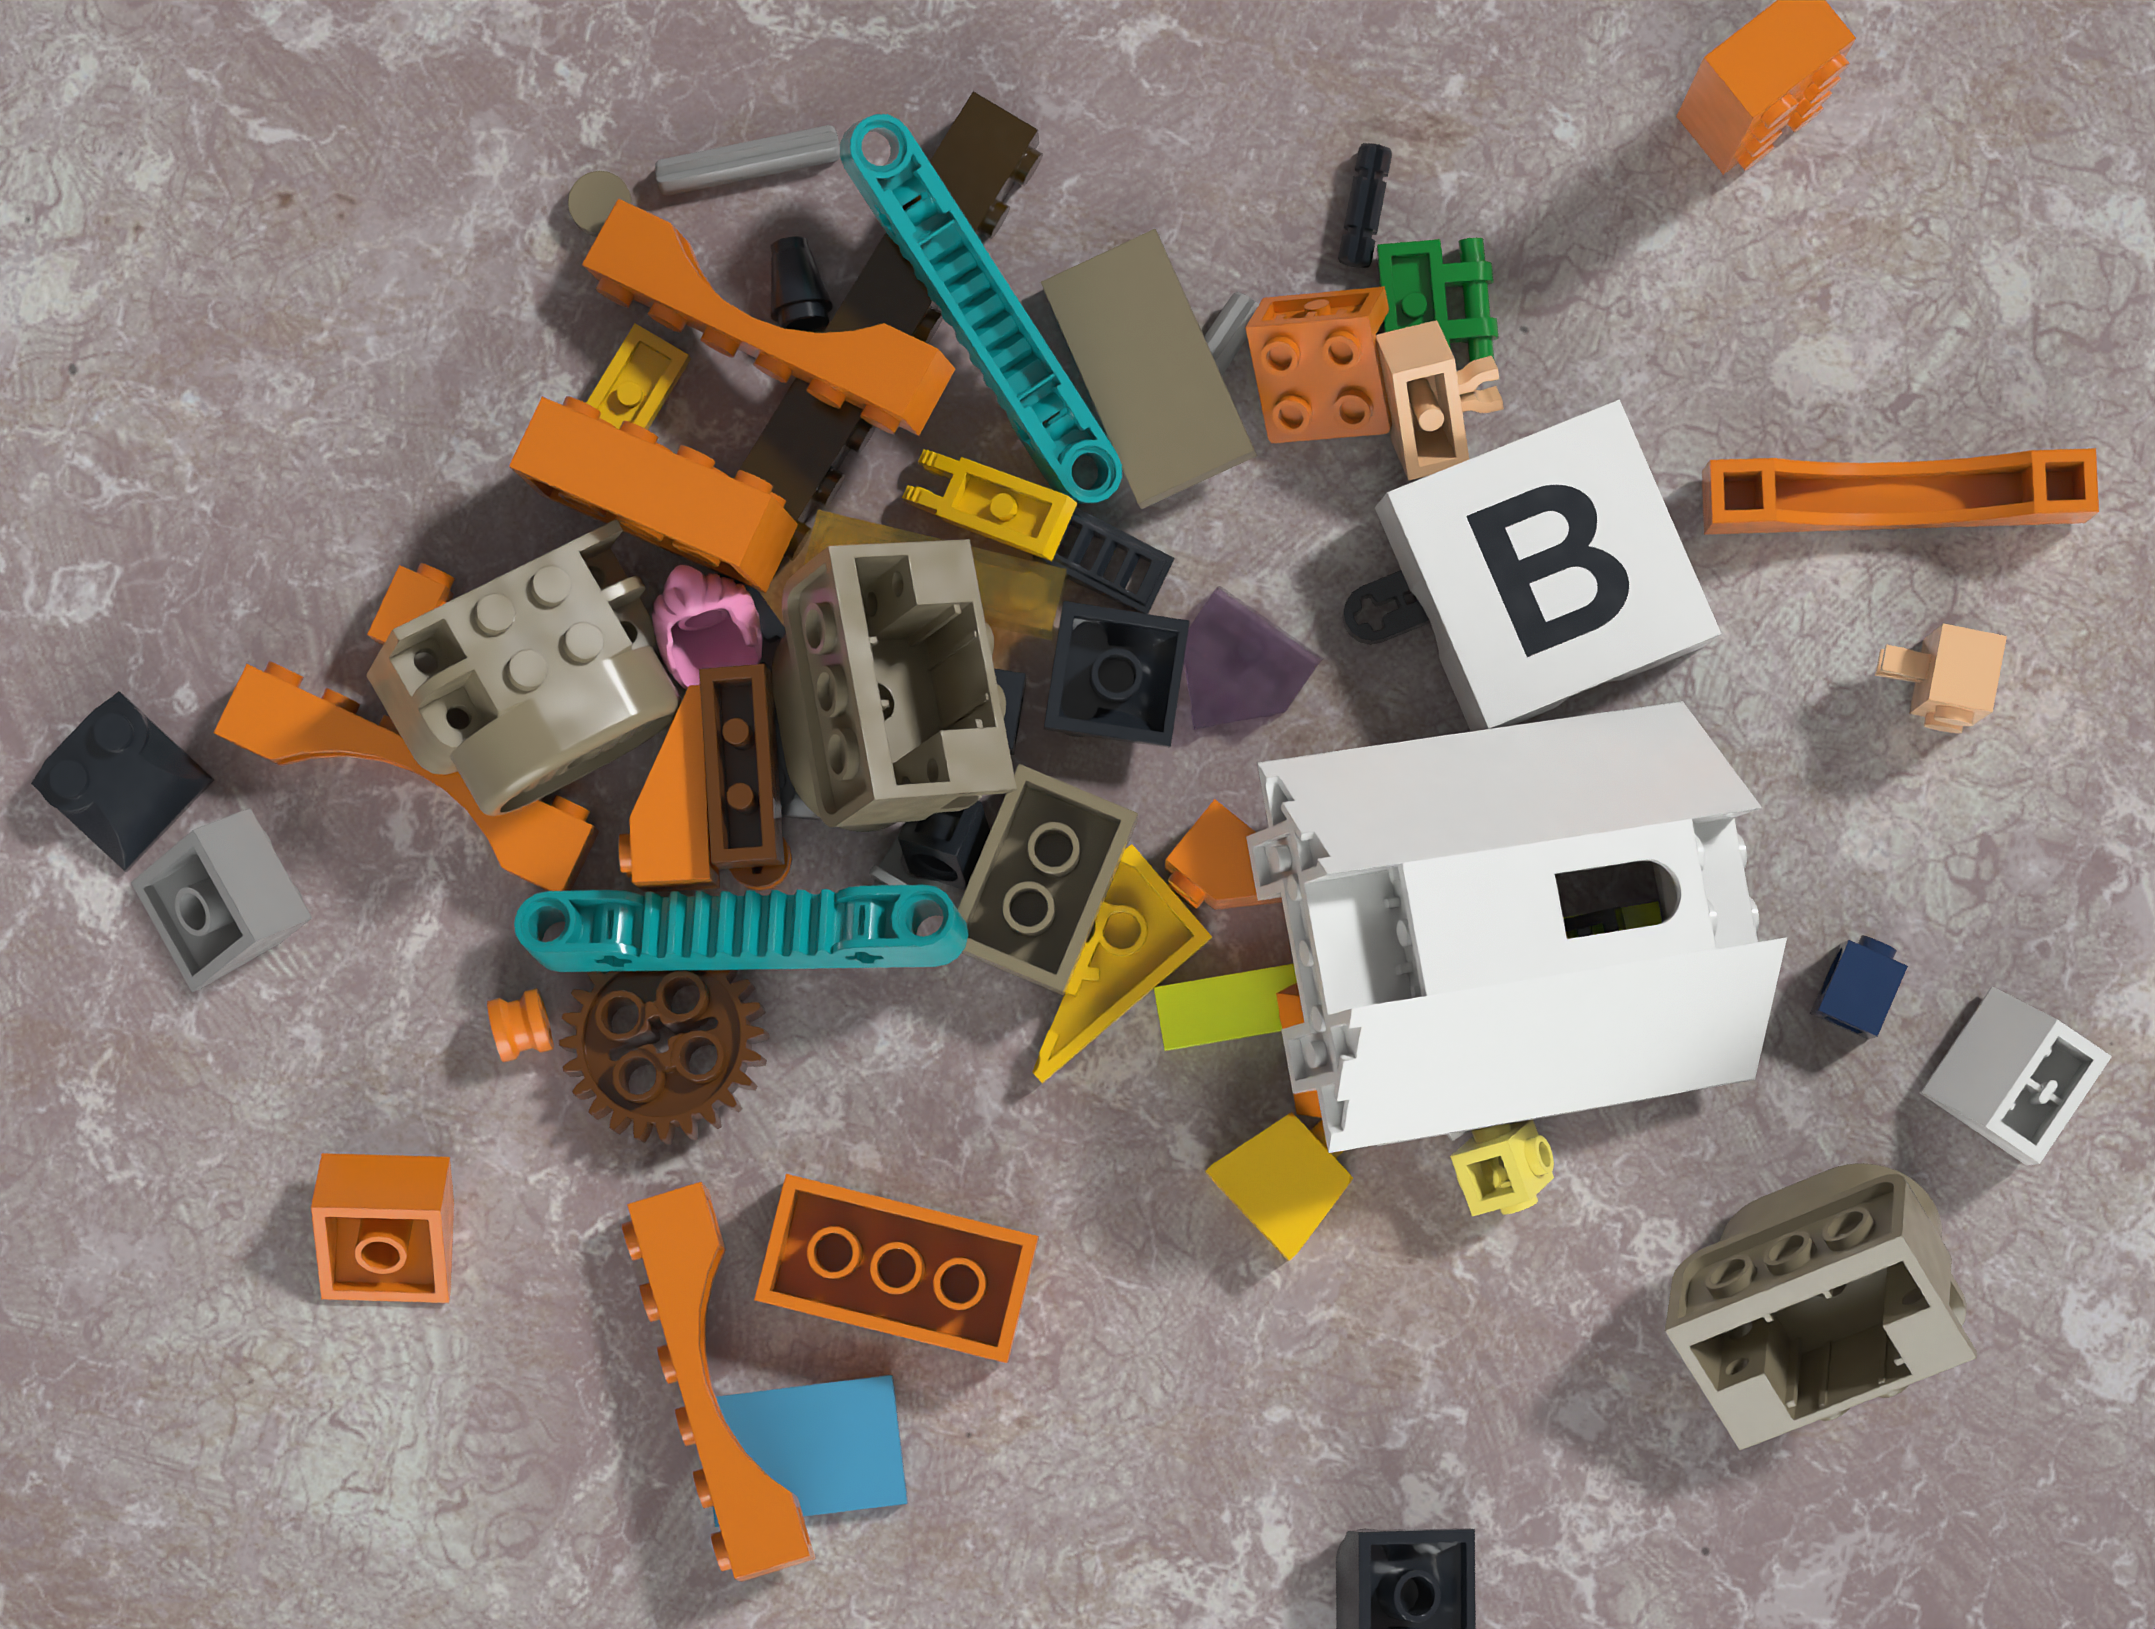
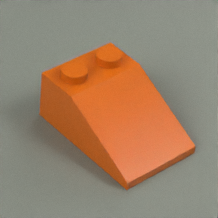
(670, 819)

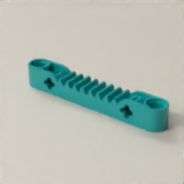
(981, 309)
(741, 932)

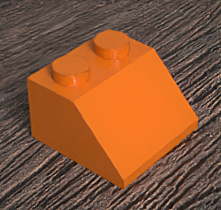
(1214, 863)
(384, 1227)

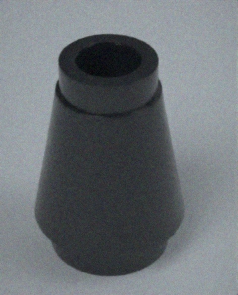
(797, 288)

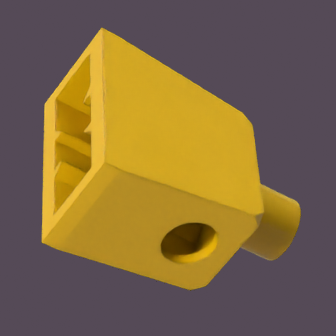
(1283, 1181)

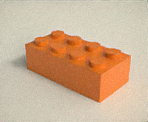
(1764, 79)
(654, 493)
(897, 1268)

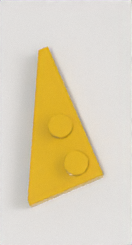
(1132, 948)

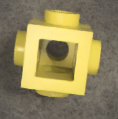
(1503, 1167)

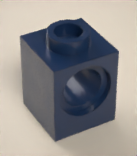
(1860, 987)

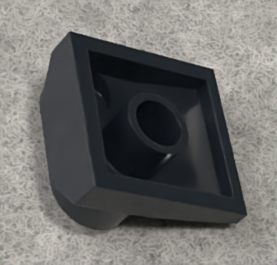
(1116, 674)
(121, 780)
(1406, 1579)

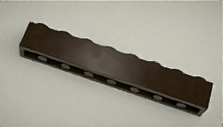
(810, 439)

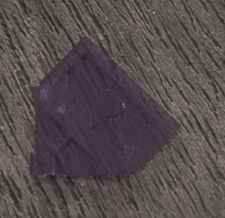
(1242, 663)

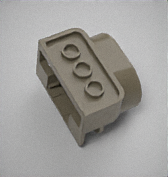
(530, 676)
(889, 685)
(1819, 1302)

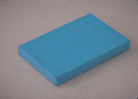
(825, 1442)

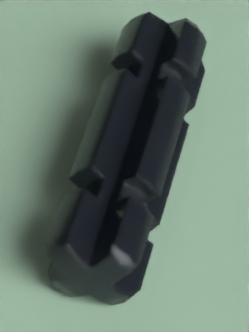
(1365, 205)

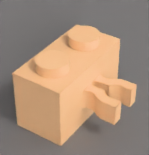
(1430, 397)
(1952, 675)

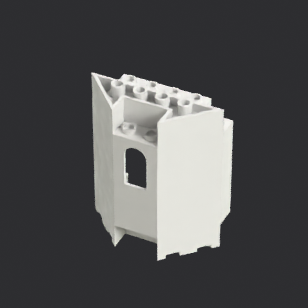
(1441, 938)

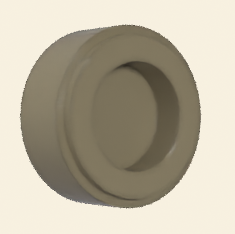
(594, 198)

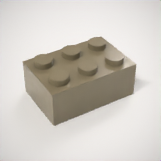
(1043, 878)

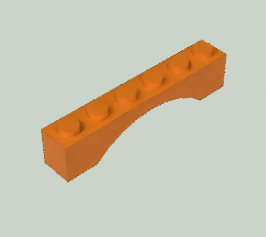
(873, 367)
(1842, 496)
(291, 725)
(681, 1255)

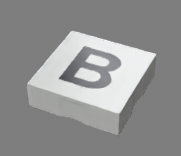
(1547, 568)

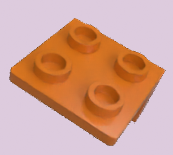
(1320, 364)

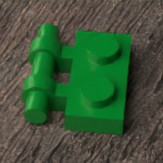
(1417, 295)

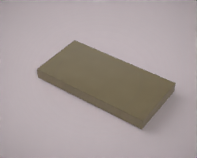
(1148, 369)

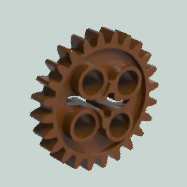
(677, 1094)

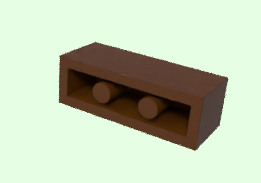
(741, 766)

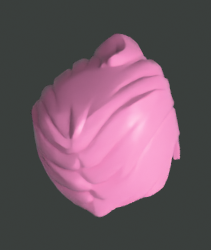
(705, 624)

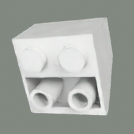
(2015, 1075)

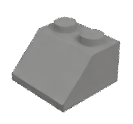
(221, 898)

